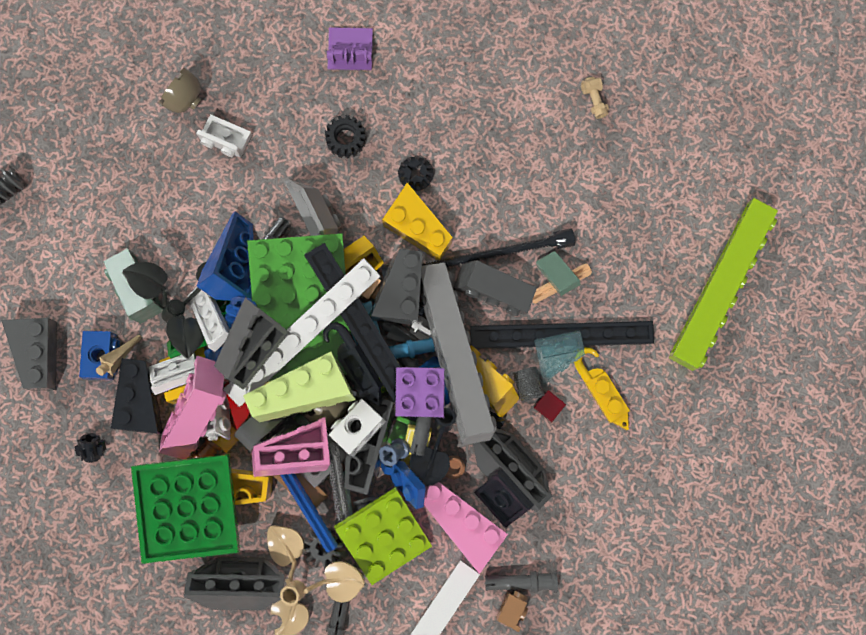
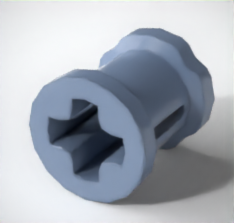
(396, 450)

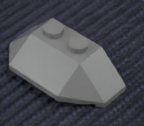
(313, 209)

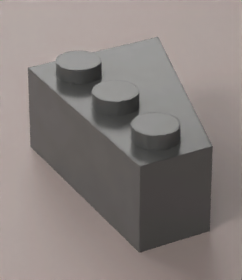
(400, 290)
(249, 344)

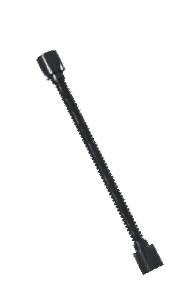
(560, 239)

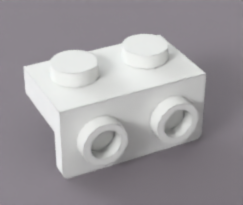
(225, 136)

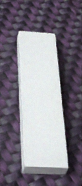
(209, 319)
(446, 601)

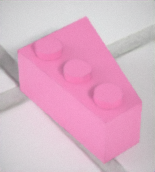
(294, 452)

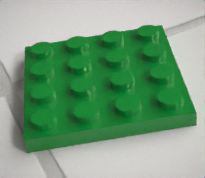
(185, 509)

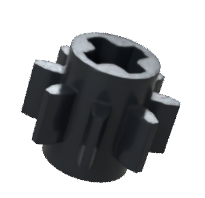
(90, 447)

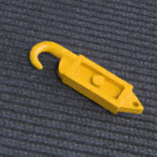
(604, 392)

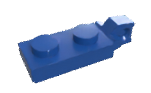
(406, 482)

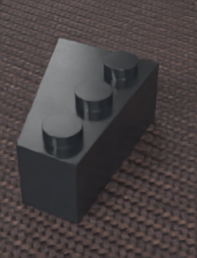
(135, 403)

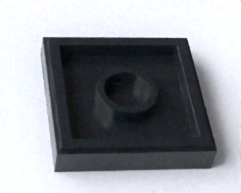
(503, 498)

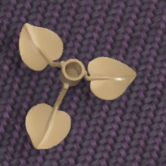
(341, 579)

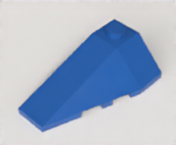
(228, 268)

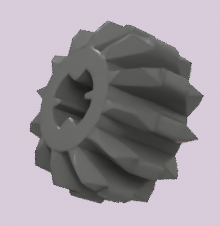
(315, 551)

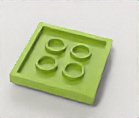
(383, 536)

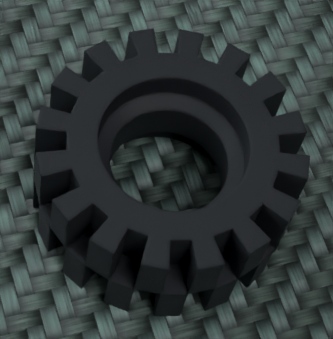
(345, 124)

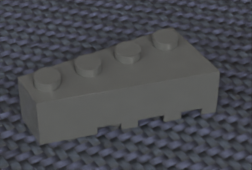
(364, 467)

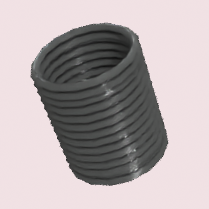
(528, 384)

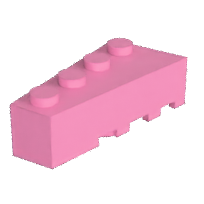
(193, 410)
(466, 527)

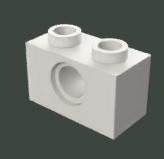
(370, 424)

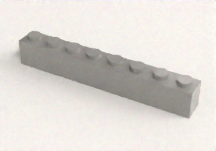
(454, 354)

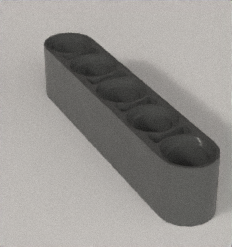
(257, 432)

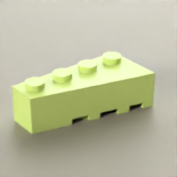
(301, 390)

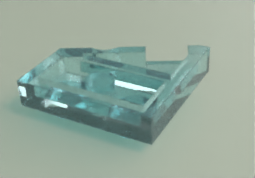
(558, 353)

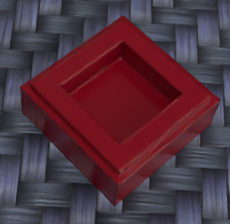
(549, 406)

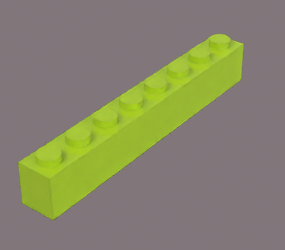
(723, 285)

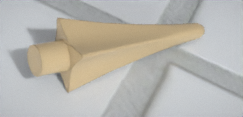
(112, 360)

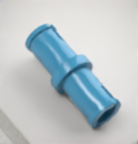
(413, 348)

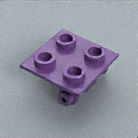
(350, 49)
(420, 392)

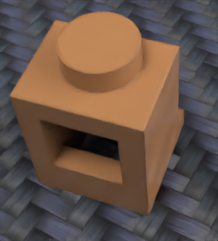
(513, 610)

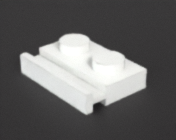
(171, 373)

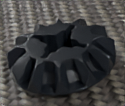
(417, 183)

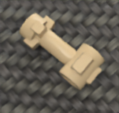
(592, 86)

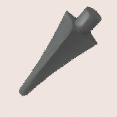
(401, 334)

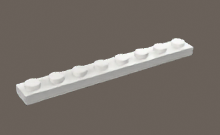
(310, 325)

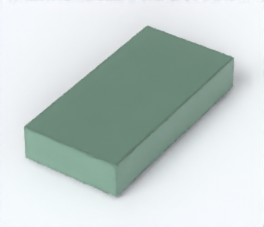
(558, 273)

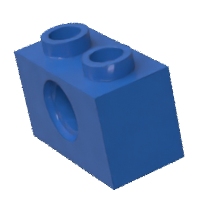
(92, 344)

